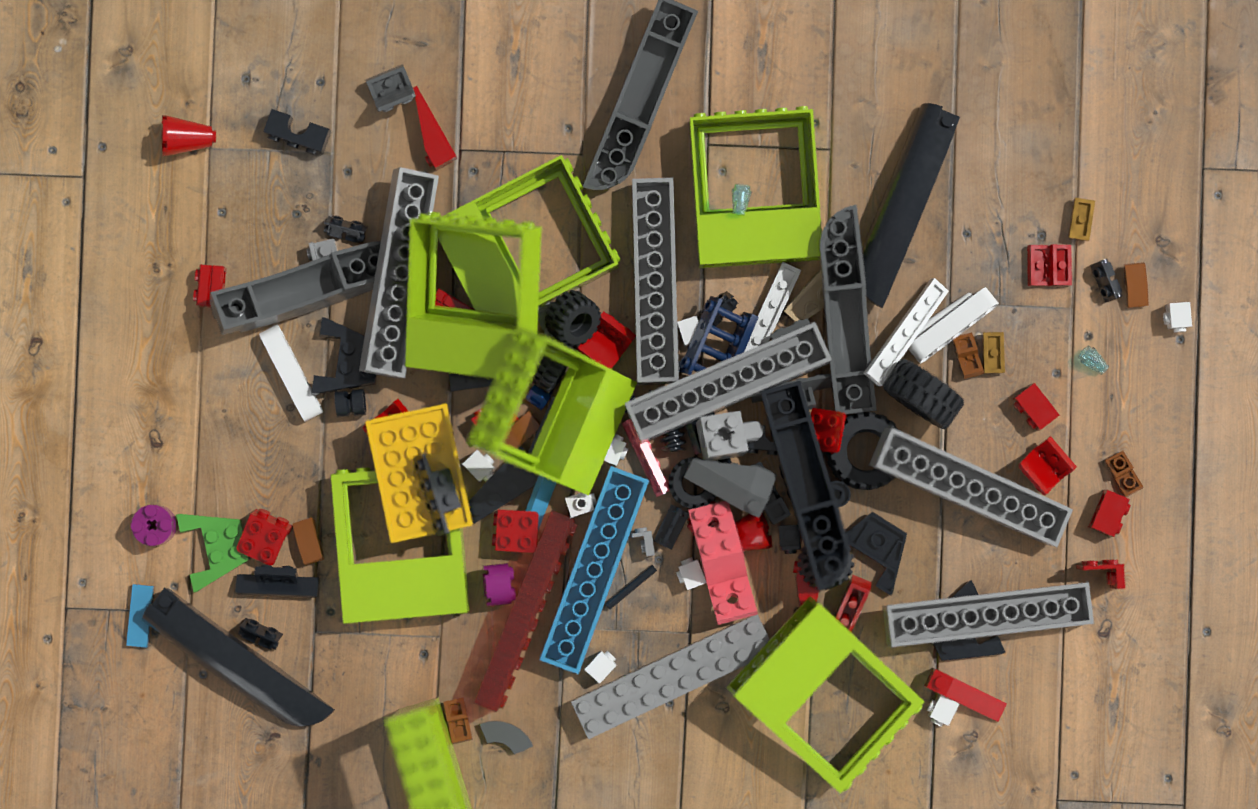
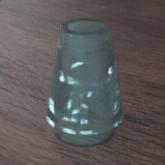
(740, 198)
(1093, 360)

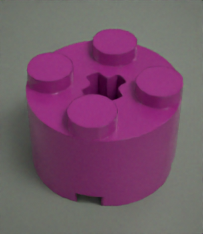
(142, 525)
(498, 584)

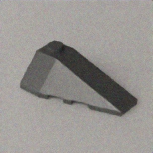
(737, 484)

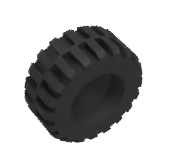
(923, 393)
(842, 466)

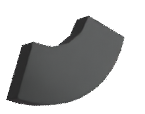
(507, 734)

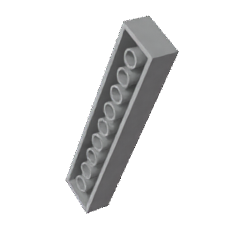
(655, 281)
(386, 326)
(728, 382)
(970, 487)
(987, 614)
(670, 676)

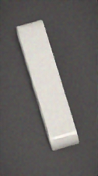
(953, 325)
(291, 372)

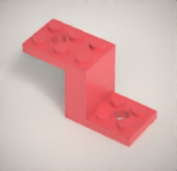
(723, 562)

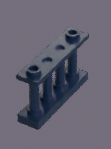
(737, 341)

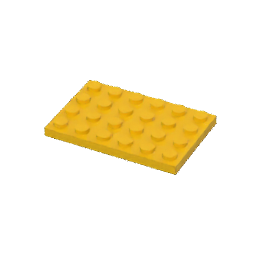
(393, 446)

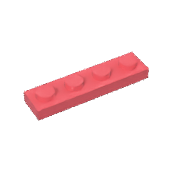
(649, 464)

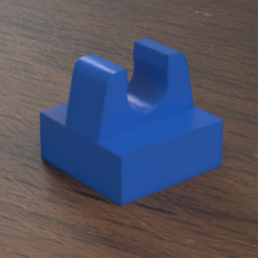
(538, 397)

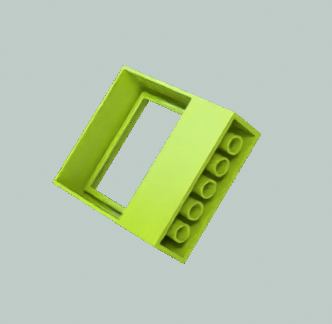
(764, 232)
(485, 261)
(458, 337)
(578, 423)
(397, 586)
(792, 670)
(427, 757)

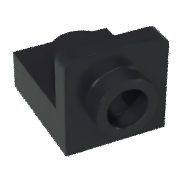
(789, 538)

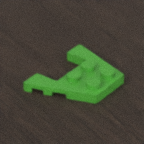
(221, 543)

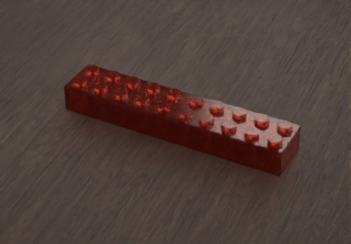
(525, 610)

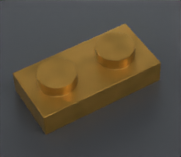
(1081, 219)
(993, 352)

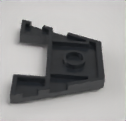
(348, 360)
(882, 543)
(968, 647)

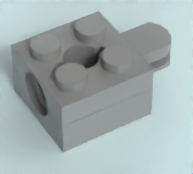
(726, 435)

